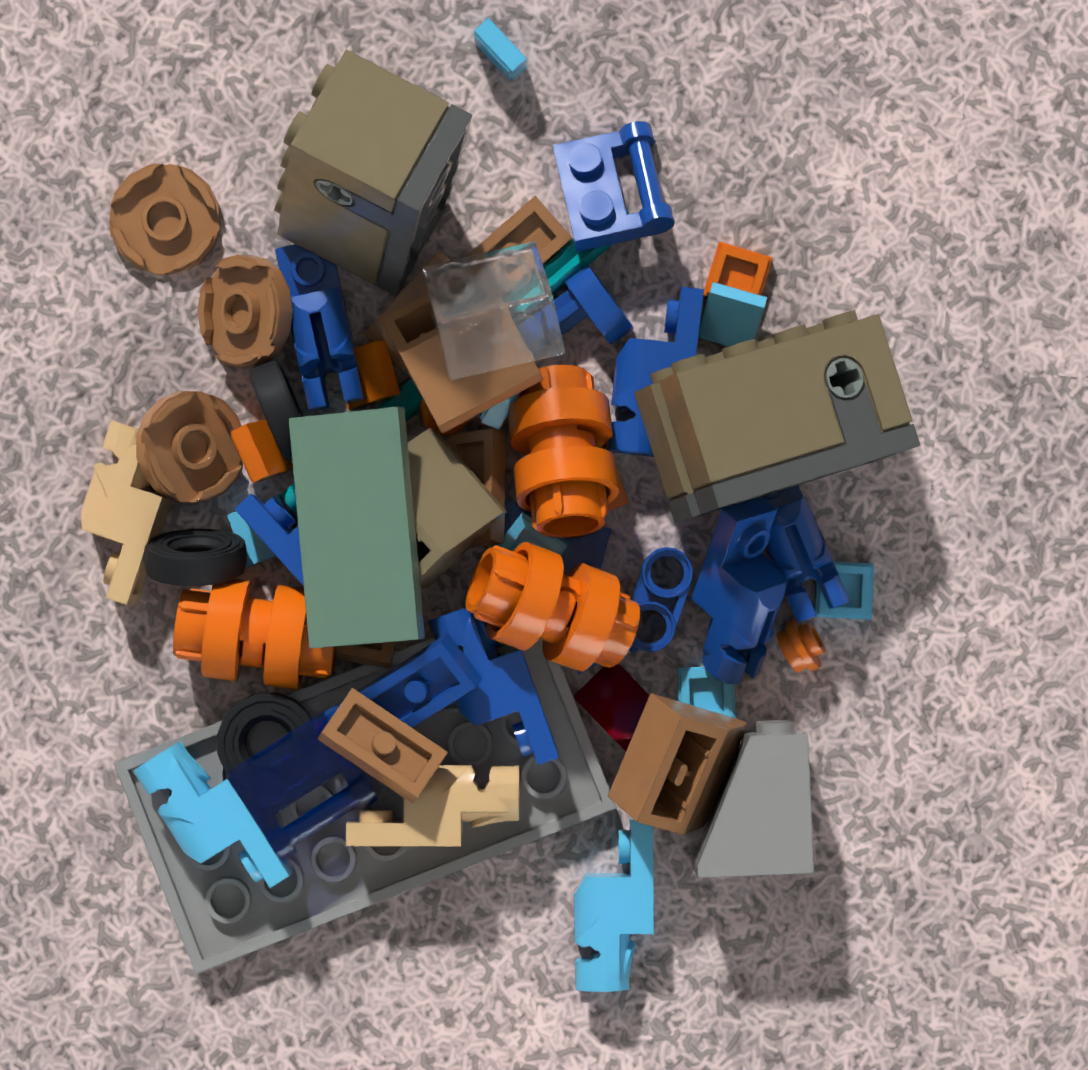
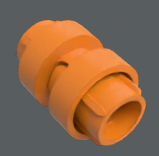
(564, 472)
(530, 599)
(234, 630)

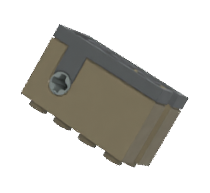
(369, 170)
(775, 413)

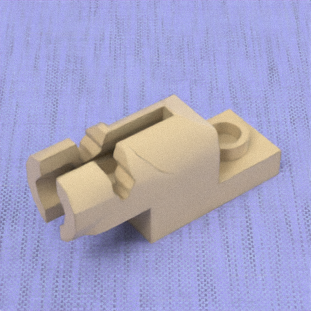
(124, 512)
(441, 809)

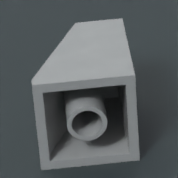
(762, 808)

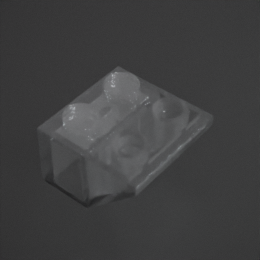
(493, 311)

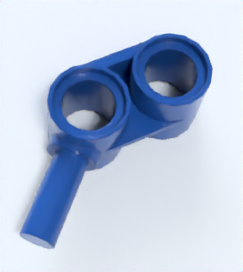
(663, 601)

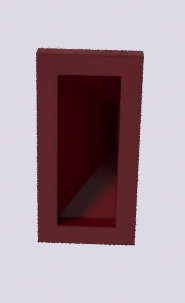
(614, 702)

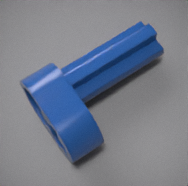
(590, 298)

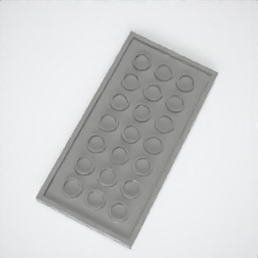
(231, 915)

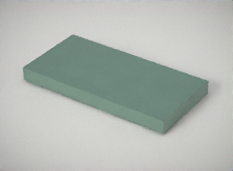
(356, 527)

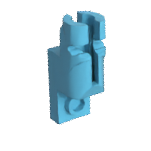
(208, 818)
(611, 909)

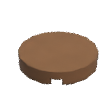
(180, 234)
(245, 311)
(189, 447)

